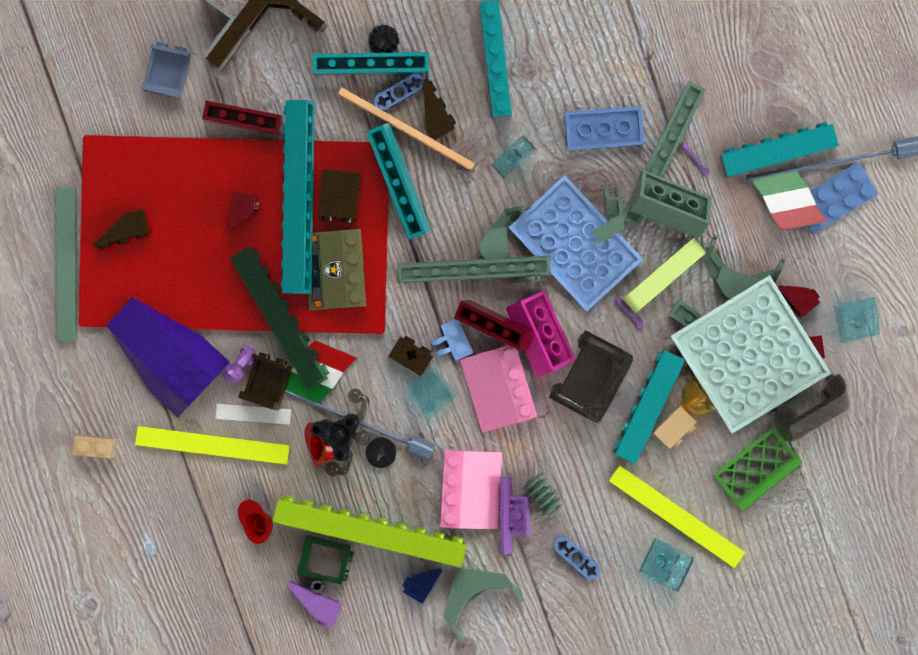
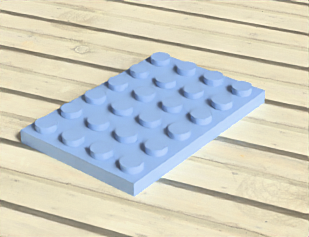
(562, 228)

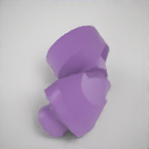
(234, 371)

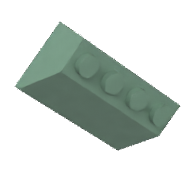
(671, 204)

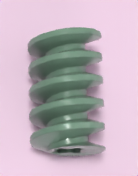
(542, 494)

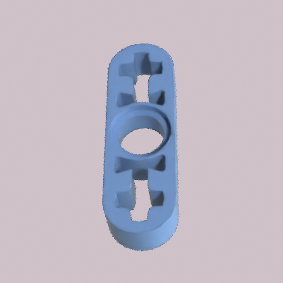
(400, 84)
(583, 571)

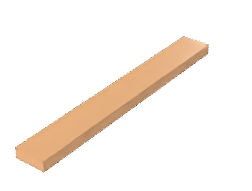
(406, 129)

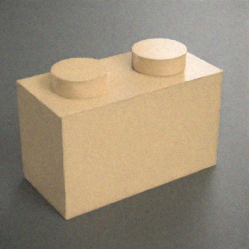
(674, 427)
(93, 446)

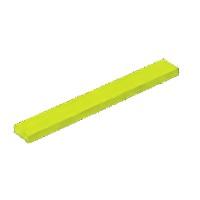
(212, 445)
(676, 516)

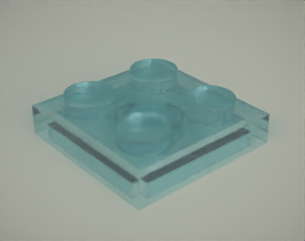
(431, 392)

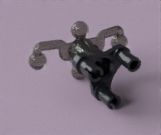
(341, 445)

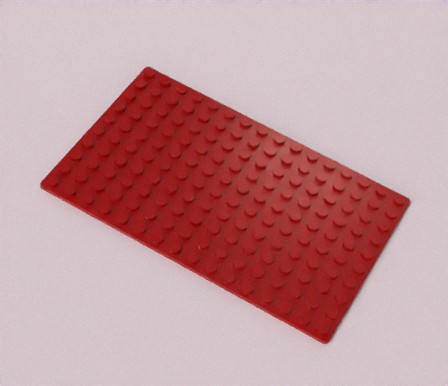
(186, 258)

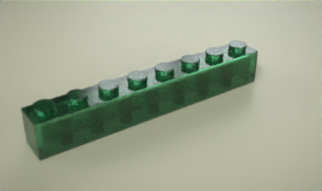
(279, 318)

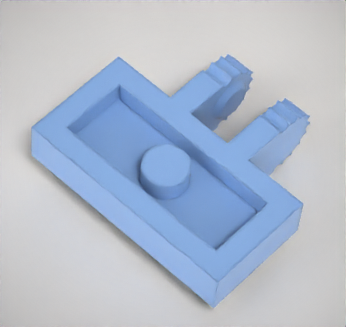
(456, 339)

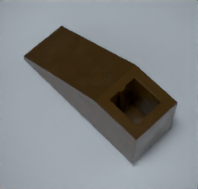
(435, 116)
(128, 226)

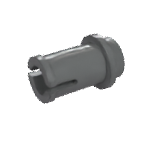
(315, 589)

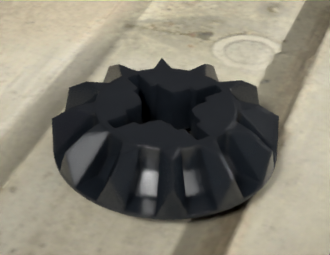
(392, 36)
(384, 461)

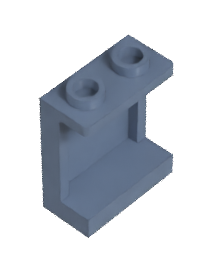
(167, 70)

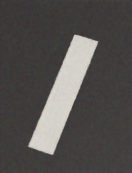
(253, 414)

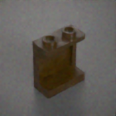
(339, 195)
(267, 381)

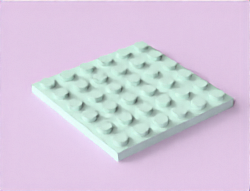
(750, 354)

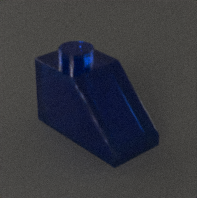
(421, 584)

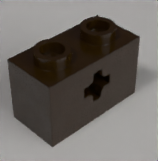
(416, 365)

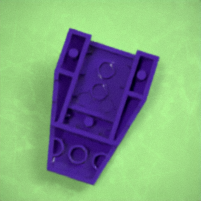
(166, 354)

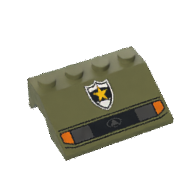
(337, 270)

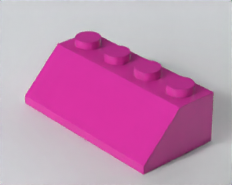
(549, 346)

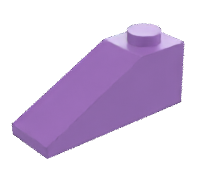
(319, 605)

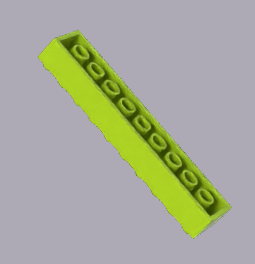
(369, 531)

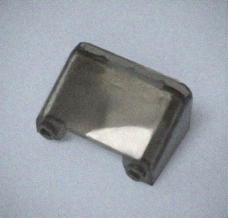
(593, 377)
(836, 402)

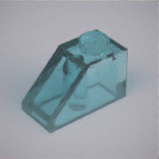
(513, 156)

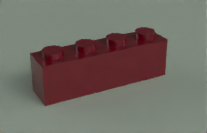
(242, 118)
(494, 324)

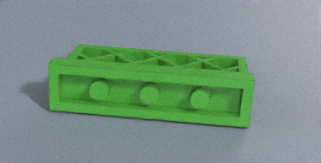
(768, 482)

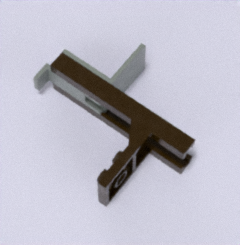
(239, 28)

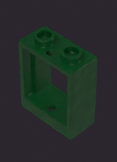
(348, 556)

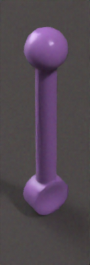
(705, 171)
(618, 301)

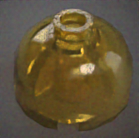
(696, 399)

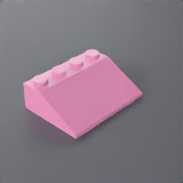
(498, 388)
(471, 489)

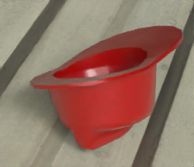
(318, 447)
(255, 521)

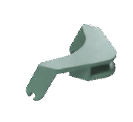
(614, 208)
(495, 241)
(732, 282)
(467, 586)

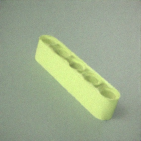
(664, 275)

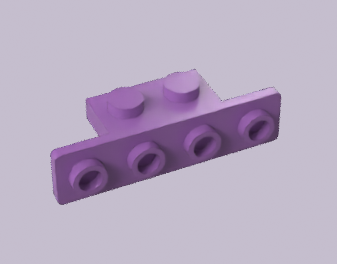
(514, 515)

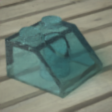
(857, 319)
(666, 564)

